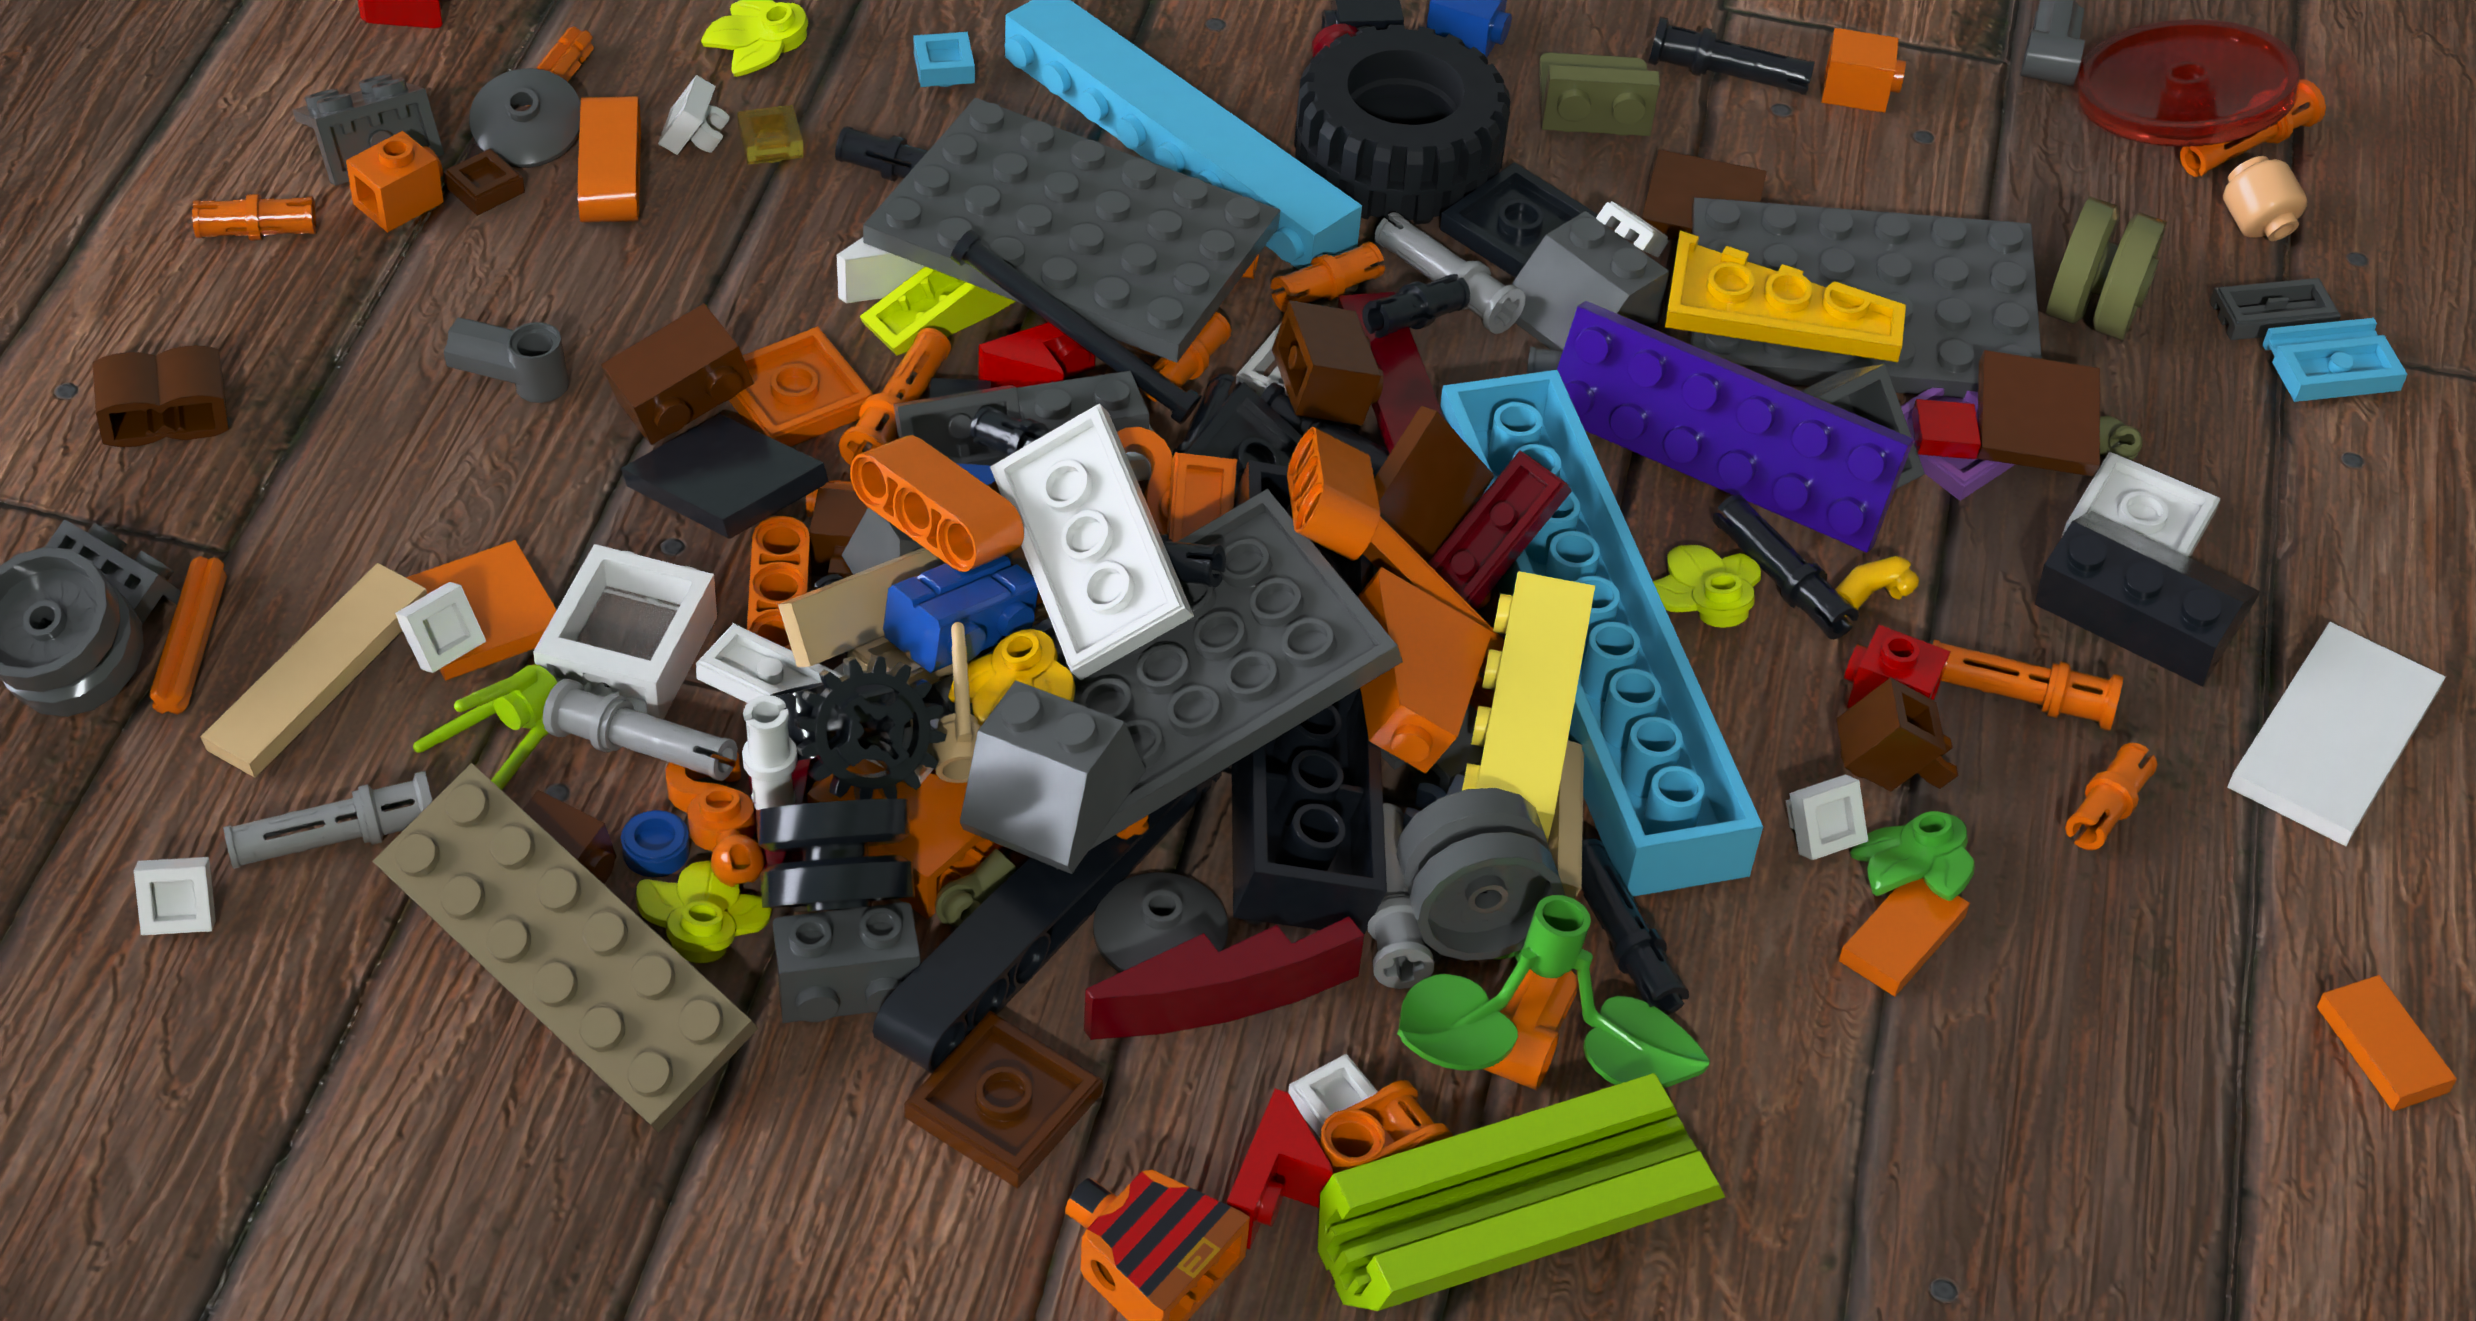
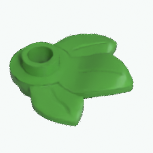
(1923, 848)

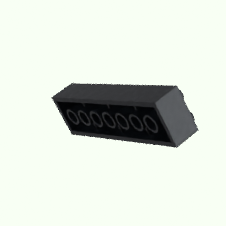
(1311, 798)

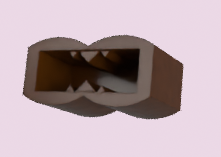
(160, 396)

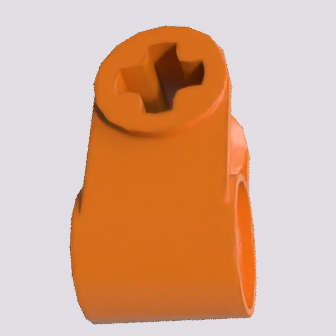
(1379, 1128)

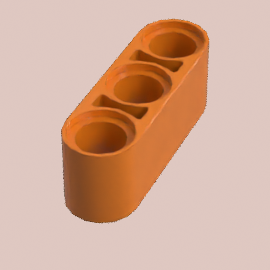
(609, 159)
(1333, 494)
(937, 503)
(777, 574)

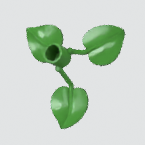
(1460, 1029)

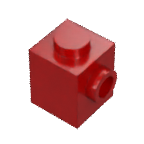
(1899, 657)

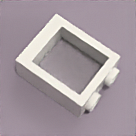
(630, 628)

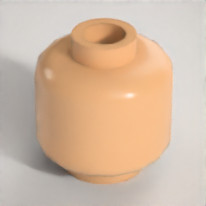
(2265, 198)

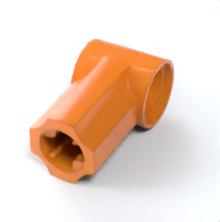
(1538, 1014)

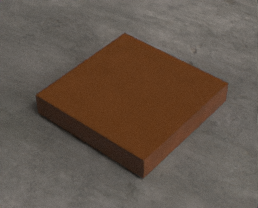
(1682, 177)
(2039, 413)
(1429, 483)
(1003, 1099)

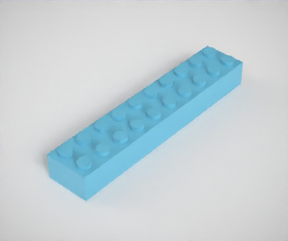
(1650, 745)

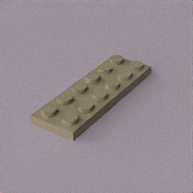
(566, 947)

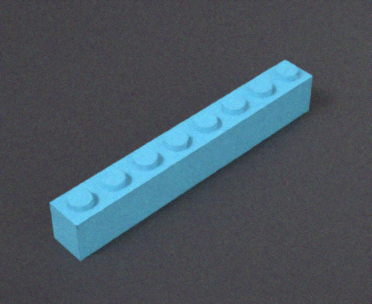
(1177, 125)

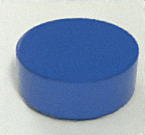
(655, 843)

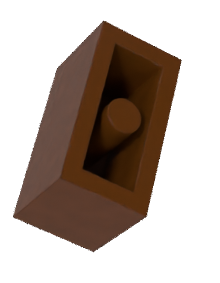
(1327, 363)
(677, 374)

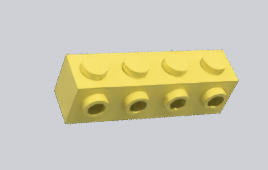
(1533, 689)

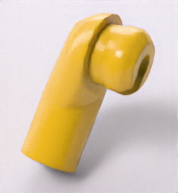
(1867, 578)

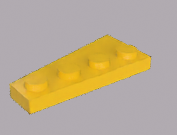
(1782, 307)

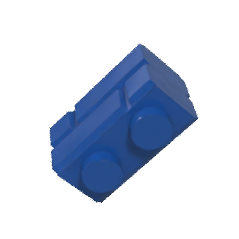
(986, 600)

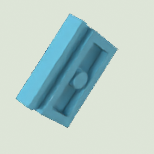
(2334, 359)

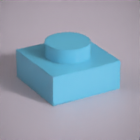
(944, 59)

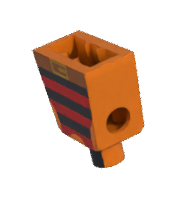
(1156, 1245)

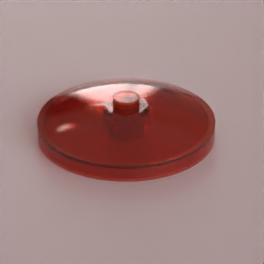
(2188, 82)

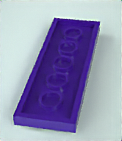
(1732, 426)

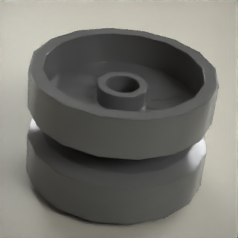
(64, 633)
(1476, 872)

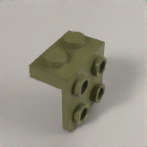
(1597, 94)

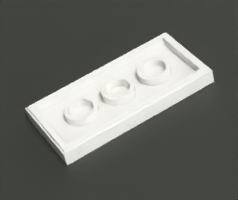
(1092, 542)
(2336, 733)

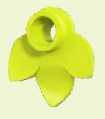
(757, 33)
(1711, 585)
(700, 912)

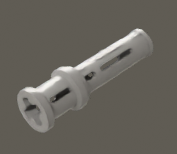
(1489, 298)
(614, 724)
(248, 841)
(1401, 950)

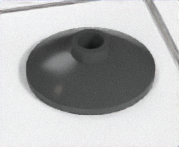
(531, 135)
(1130, 930)

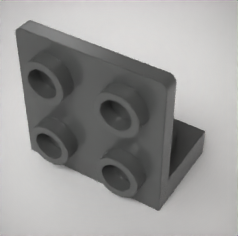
(364, 118)

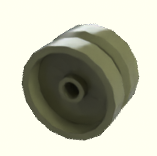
(2105, 268)

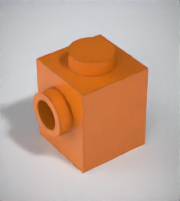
(1862, 70)
(395, 181)

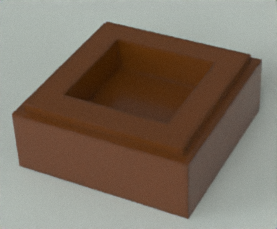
(483, 181)

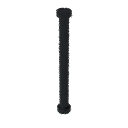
(970, 251)

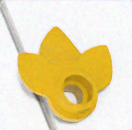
(1023, 657)

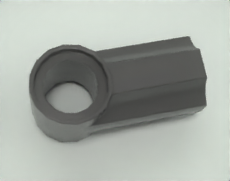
(2055, 43)
(524, 356)

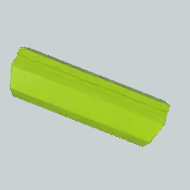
(1509, 1194)

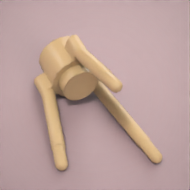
(960, 727)

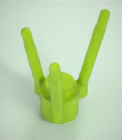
(518, 704)

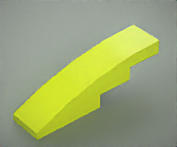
(933, 302)

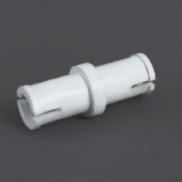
(769, 752)

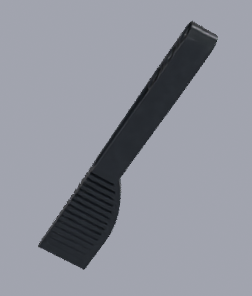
(1010, 942)

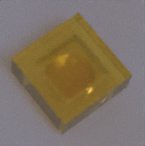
(770, 134)

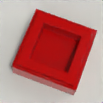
(1946, 429)

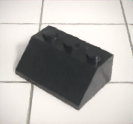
(2143, 596)

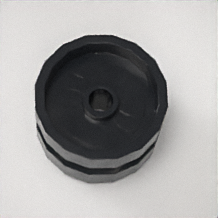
(835, 854)

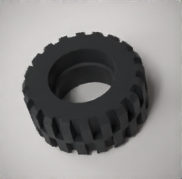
(1409, 77)

